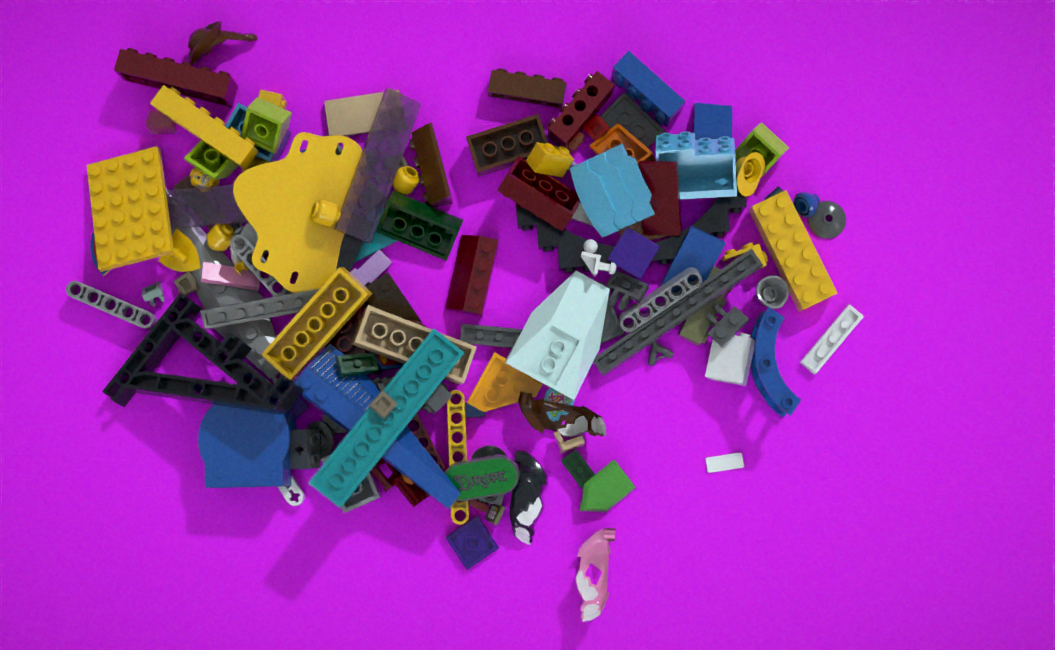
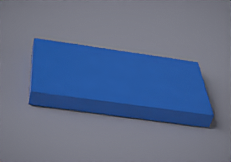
(696, 251)

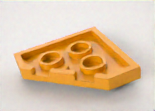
(501, 385)

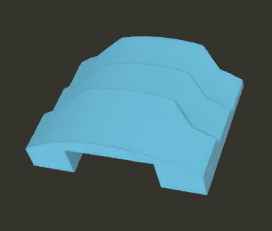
(612, 190)

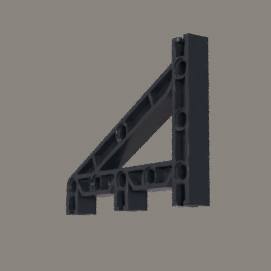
(177, 321)

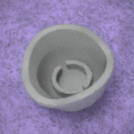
(772, 291)

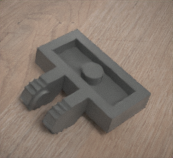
(626, 286)
(727, 326)

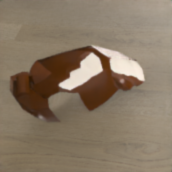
(576, 421)

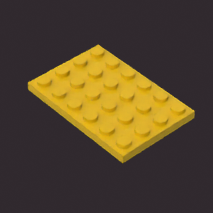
(129, 209)

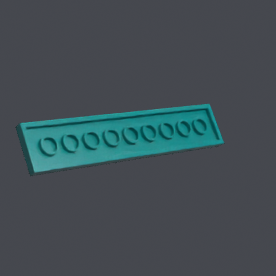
(373, 434)

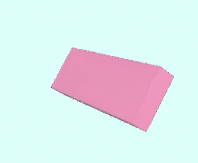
(228, 276)

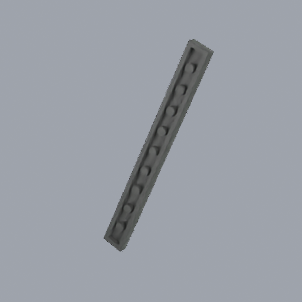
(678, 312)

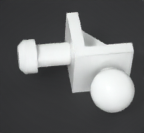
(593, 260)

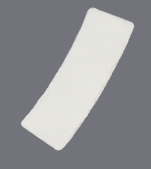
(724, 462)

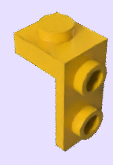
(730, 254)

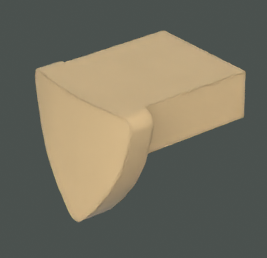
(570, 444)

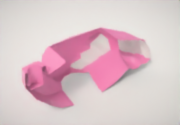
(594, 551)

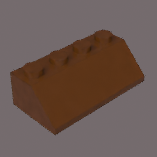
(431, 166)

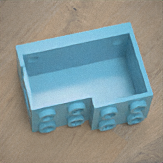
(704, 164)

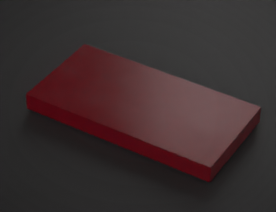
(663, 184)

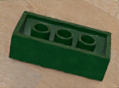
(419, 225)

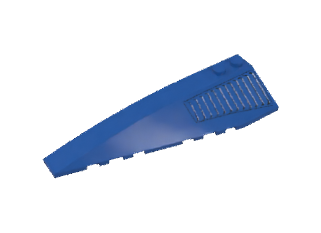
(345, 403)

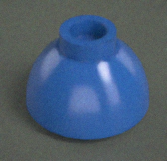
(806, 204)

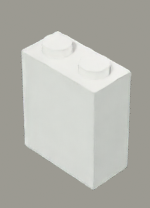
(732, 361)

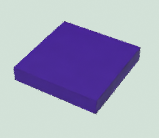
(633, 253)
(472, 542)

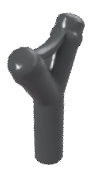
(653, 353)

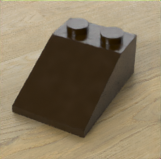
(389, 298)

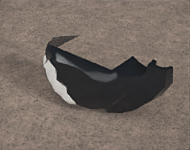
(526, 497)

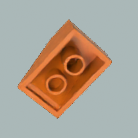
(617, 136)

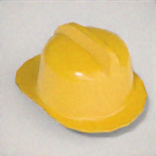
(748, 172)

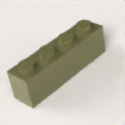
(696, 325)

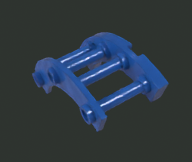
(764, 365)

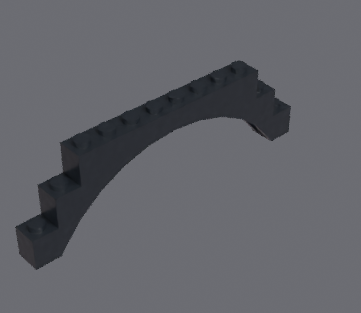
(570, 246)

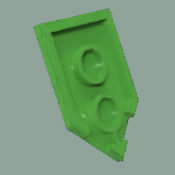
(605, 489)

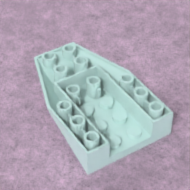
(563, 335)

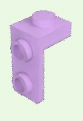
(372, 268)

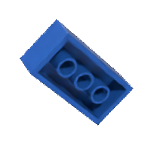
(647, 89)

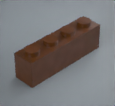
(527, 89)

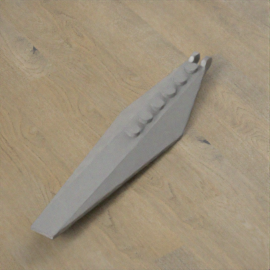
(256, 333)

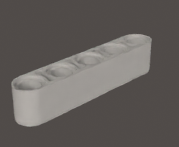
(243, 252)
(665, 291)
(103, 304)

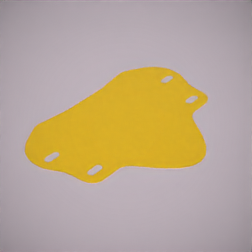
(279, 205)

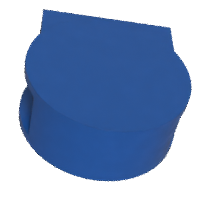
(245, 448)

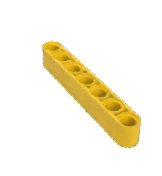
(455, 447)

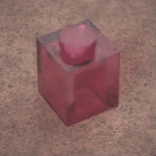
(160, 124)

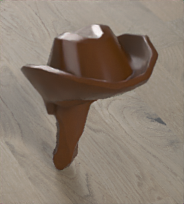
(204, 39)

